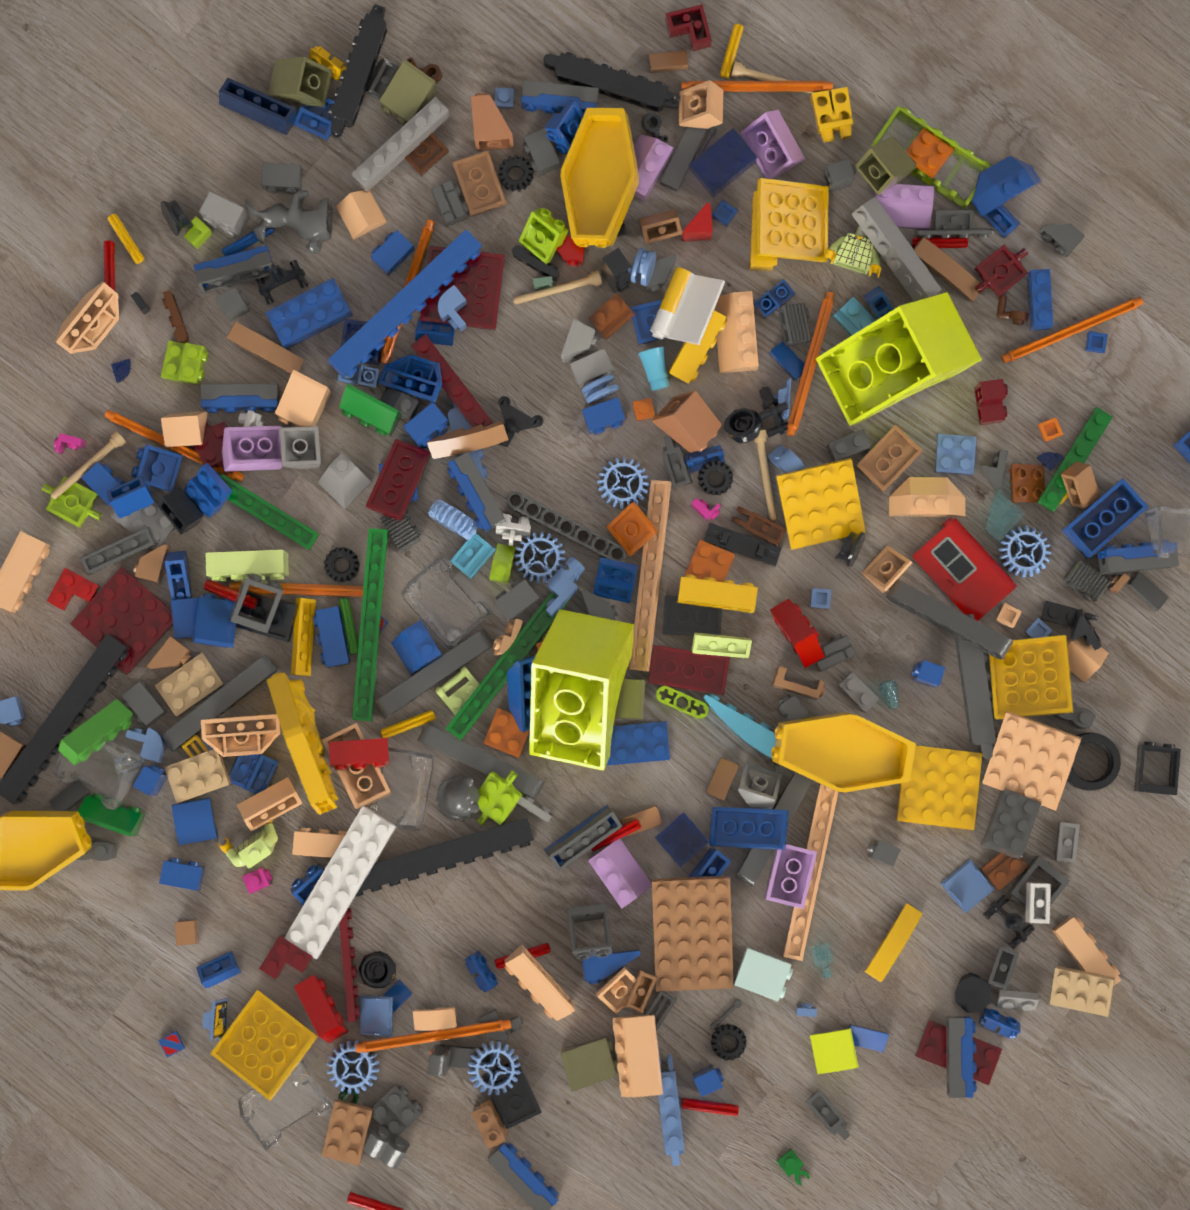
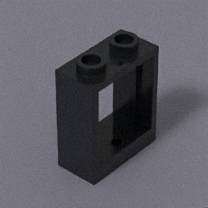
(1172, 787)

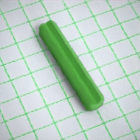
(349, 626)

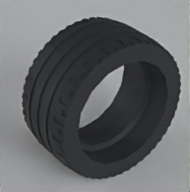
(1112, 771)

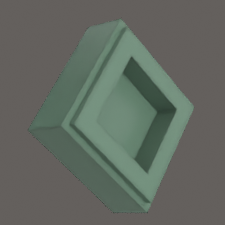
(543, 283)

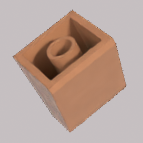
(489, 125)
(688, 421)

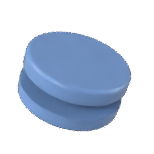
(643, 266)
(598, 389)

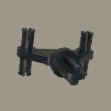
(278, 277)
(772, 408)
(516, 420)
(1012, 921)

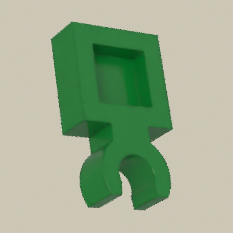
(791, 1165)

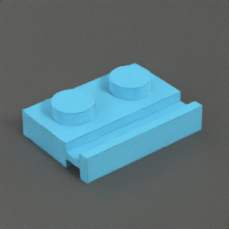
(853, 317)
(472, 555)

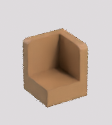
(186, 932)

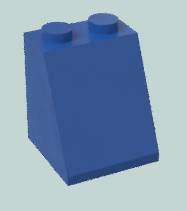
(213, 622)
(416, 647)

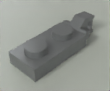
(676, 463)
(827, 1114)

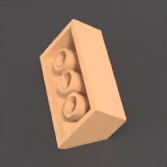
(738, 339)
(19, 570)
(362, 785)
(539, 983)
(637, 1055)

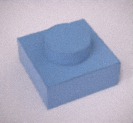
(504, 98)
(820, 598)
(1038, 629)
(806, 1010)

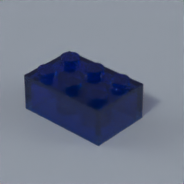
(723, 162)

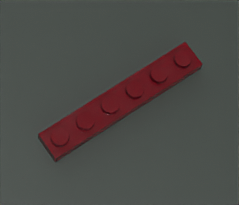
(452, 384)
(349, 970)

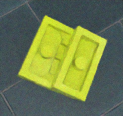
(834, 1051)

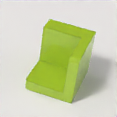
(198, 234)

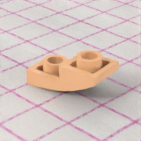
(503, 642)
(434, 1019)

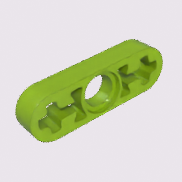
(693, 712)

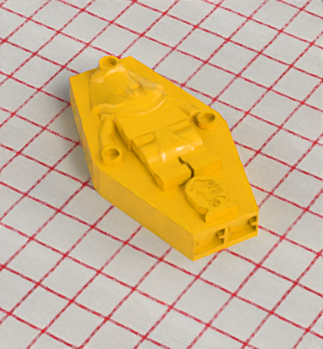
(599, 177)
(303, 740)
(843, 752)
(38, 846)

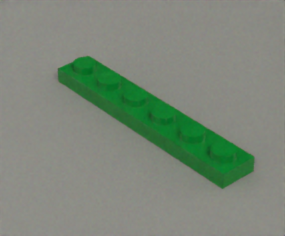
(1078, 452)
(270, 514)

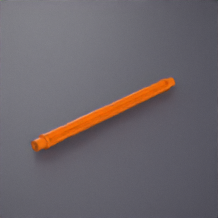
(767, 86)
(413, 272)
(1072, 329)
(810, 364)
(159, 438)
(309, 589)
(432, 1036)

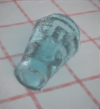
(890, 693)

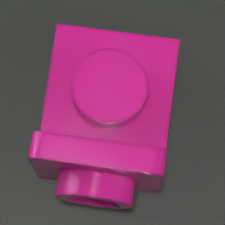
(72, 443)
(702, 508)
(257, 879)

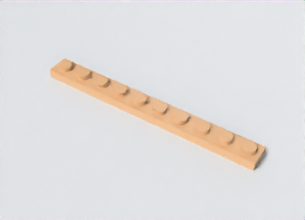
(650, 577)
(817, 842)

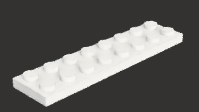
(340, 882)

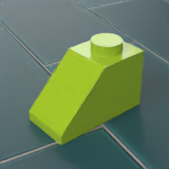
(502, 563)

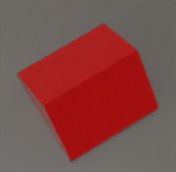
(700, 226)

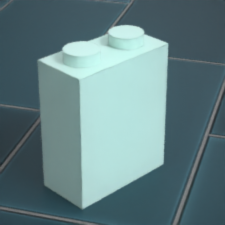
(763, 974)

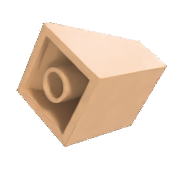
(302, 401)

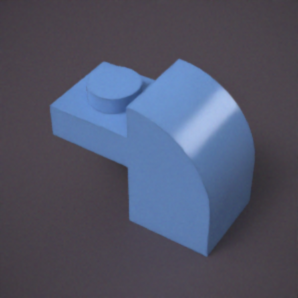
(449, 304)
(785, 460)
(153, 745)

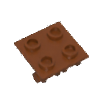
(1026, 482)

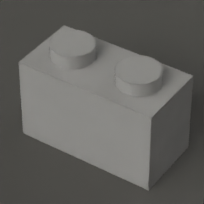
(591, 368)

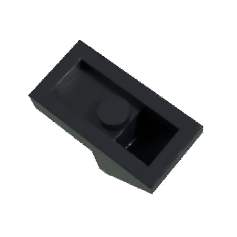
(1084, 628)

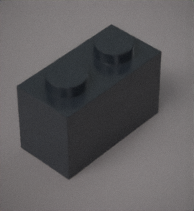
(180, 510)

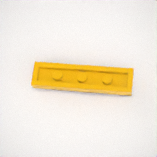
(303, 637)

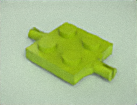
(73, 504)
(498, 797)

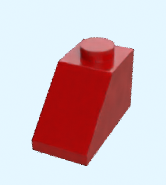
(570, 252)

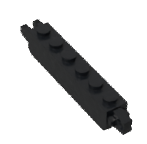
(359, 71)
(611, 82)

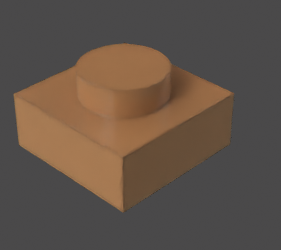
(1118, 582)

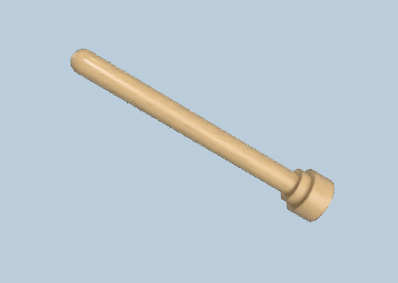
(740, 70)
(593, 279)
(115, 441)
(765, 474)

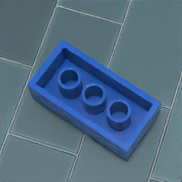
(309, 314)
(1104, 518)

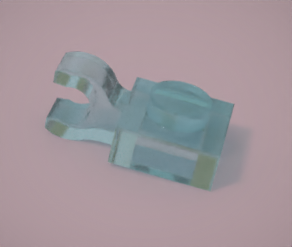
(821, 957)

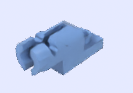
(562, 585)

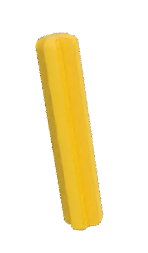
(731, 51)
(126, 238)
(408, 724)

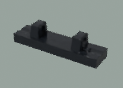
(742, 544)

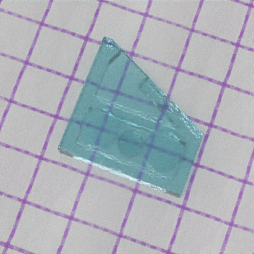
(1002, 517)

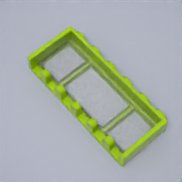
(959, 173)

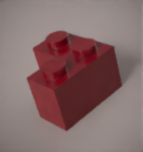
(690, 22)
(989, 401)
(285, 953)

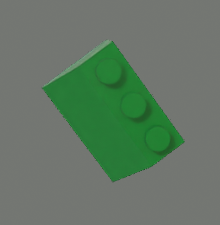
(369, 411)
(121, 820)

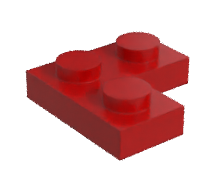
(69, 585)

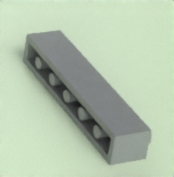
(401, 144)
(895, 250)

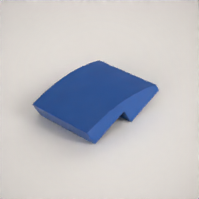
(315, 119)
(615, 580)
(184, 617)
(253, 772)
(194, 821)

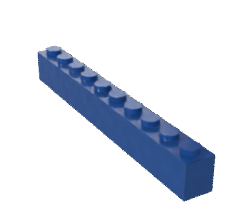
(404, 304)

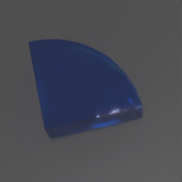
(121, 370)
(1050, 459)

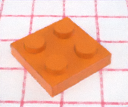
(929, 152)
(632, 529)
(710, 562)
(505, 734)

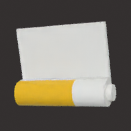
(686, 307)

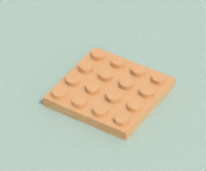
(1032, 760)

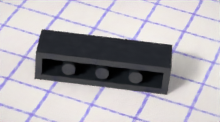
(616, 271)

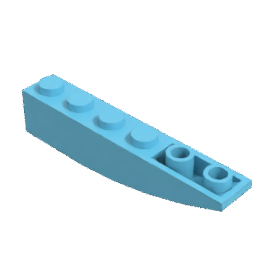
(752, 733)

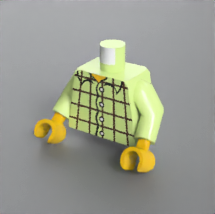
(855, 253)
(253, 849)

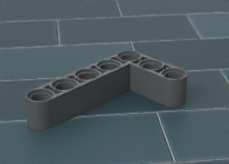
(447, 1056)

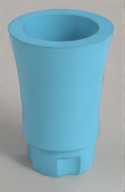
(655, 368)

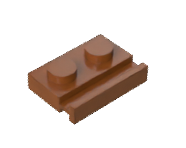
(611, 316)
(1003, 870)

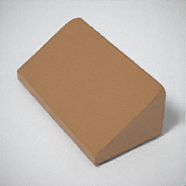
(668, 61)
(722, 779)
(648, 818)
(641, 991)

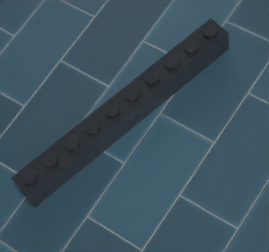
(63, 718)
(447, 855)

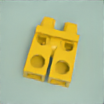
(832, 118)

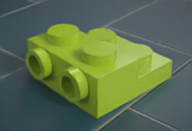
(543, 234)
(184, 362)

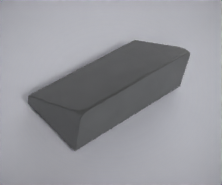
(381, 78)
(1148, 591)
(70, 796)

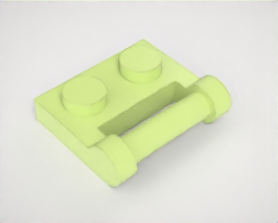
(458, 698)

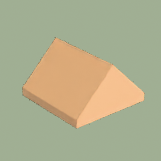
(360, 213)
(184, 428)
(886, 568)
(1084, 659)
(617, 989)

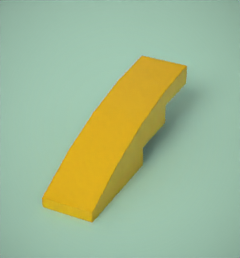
(893, 942)

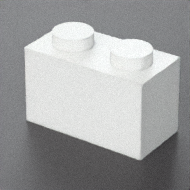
(1038, 902)

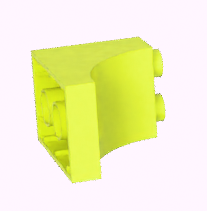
(898, 357)
(578, 688)

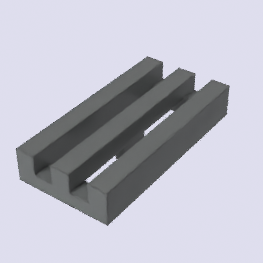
(667, 996)

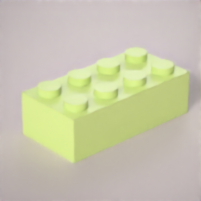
(236, 564)

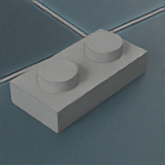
(858, 692)
(542, 811)
(1067, 842)
(1017, 1000)

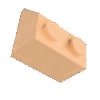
(701, 106)

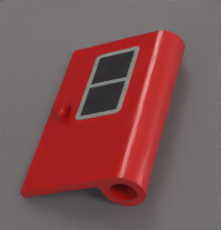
(974, 574)

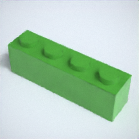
(95, 732)

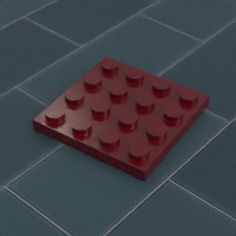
(479, 285)
(129, 613)

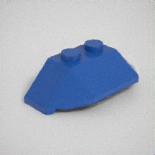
(1003, 183)
(413, 377)
(519, 692)

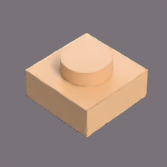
(1008, 615)

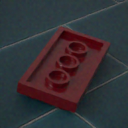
(398, 480)
(688, 670)
(933, 1049)

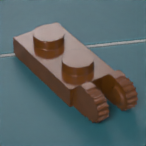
(175, 319)
(760, 526)

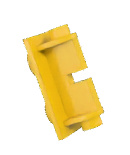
(322, 57)

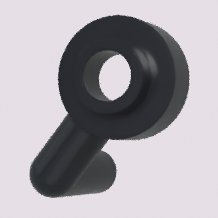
(656, 124)

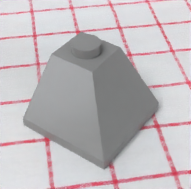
(578, 341)
(300, 447)
(343, 481)
(759, 786)

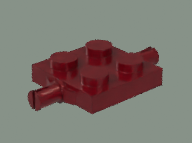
(1001, 270)
(212, 446)

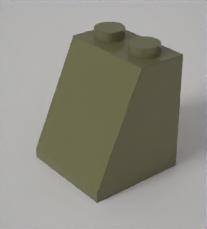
(300, 81)
(408, 93)
(885, 165)
(631, 700)
(589, 1063)

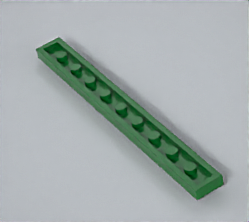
(370, 624)
(497, 676)

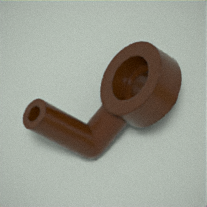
(431, 69)
(1017, 317)

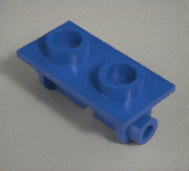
(698, 459)
(486, 978)
(1008, 1025)

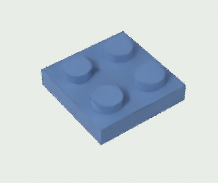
(955, 454)

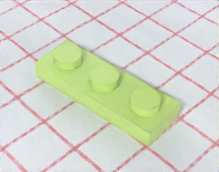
(721, 645)

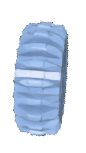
(615, 488)
(453, 519)
(531, 543)
(1028, 558)
(495, 1059)
(341, 1079)

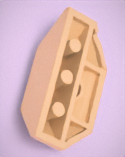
(90, 320)
(927, 498)
(240, 734)

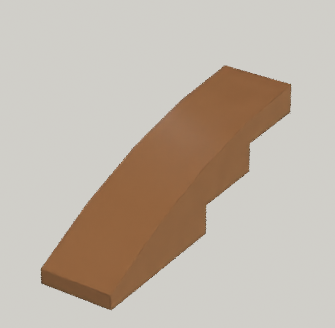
(947, 269)
(264, 348)
(467, 441)

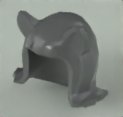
(458, 798)

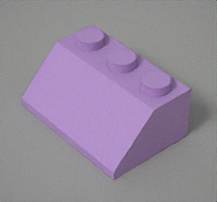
(772, 135)
(651, 160)
(908, 205)
(251, 448)
(620, 873)
(790, 876)

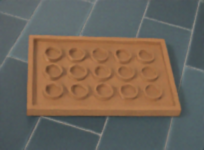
(692, 933)

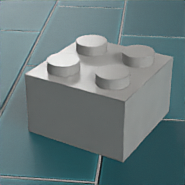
(224, 214)

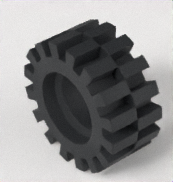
(515, 162)
(707, 469)
(330, 564)
(740, 1042)

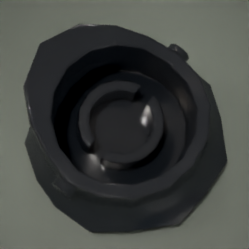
(175, 217)
(743, 425)
(851, 548)
(377, 969)
(973, 993)

